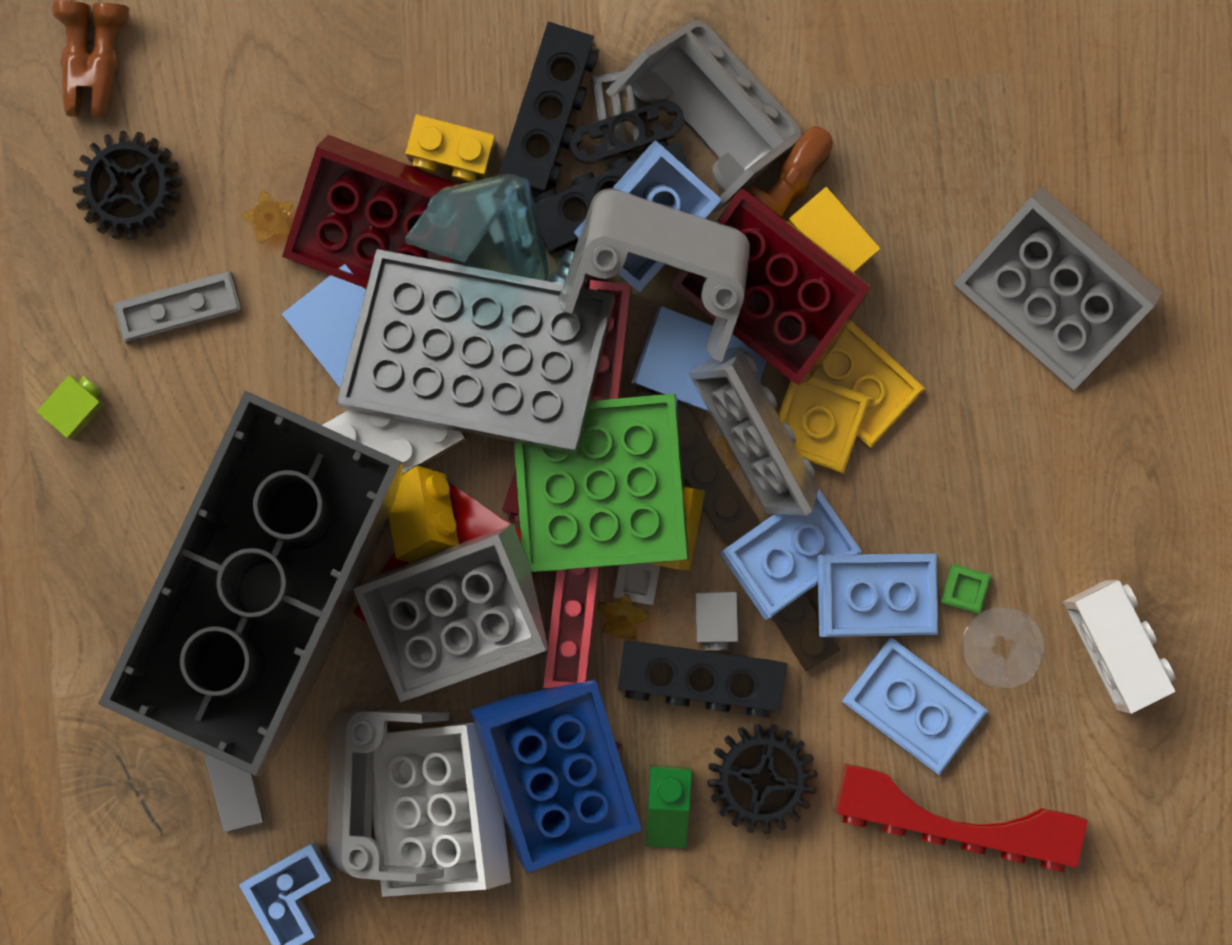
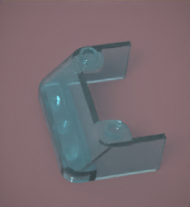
(485, 226)

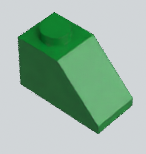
(668, 806)

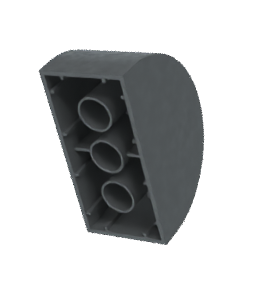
(255, 585)

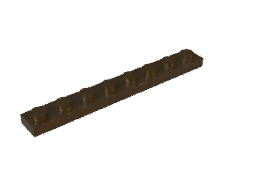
(735, 518)

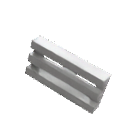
(610, 78)

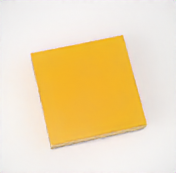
(824, 420)

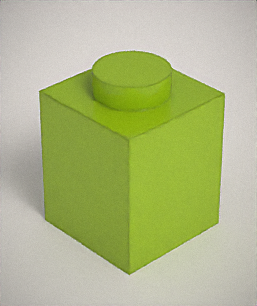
(72, 406)

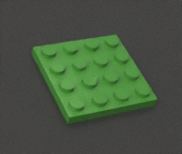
(612, 500)

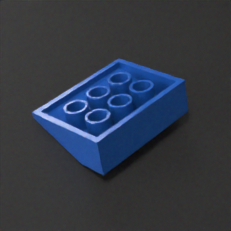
(556, 772)

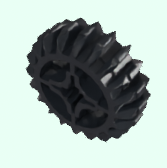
(142, 173)
(795, 785)

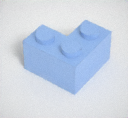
(278, 891)

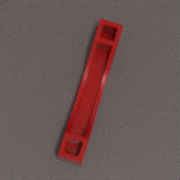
(1041, 835)

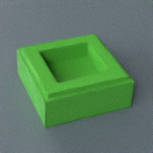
(965, 588)

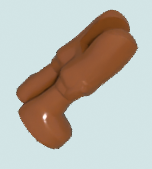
(88, 69)
(797, 170)

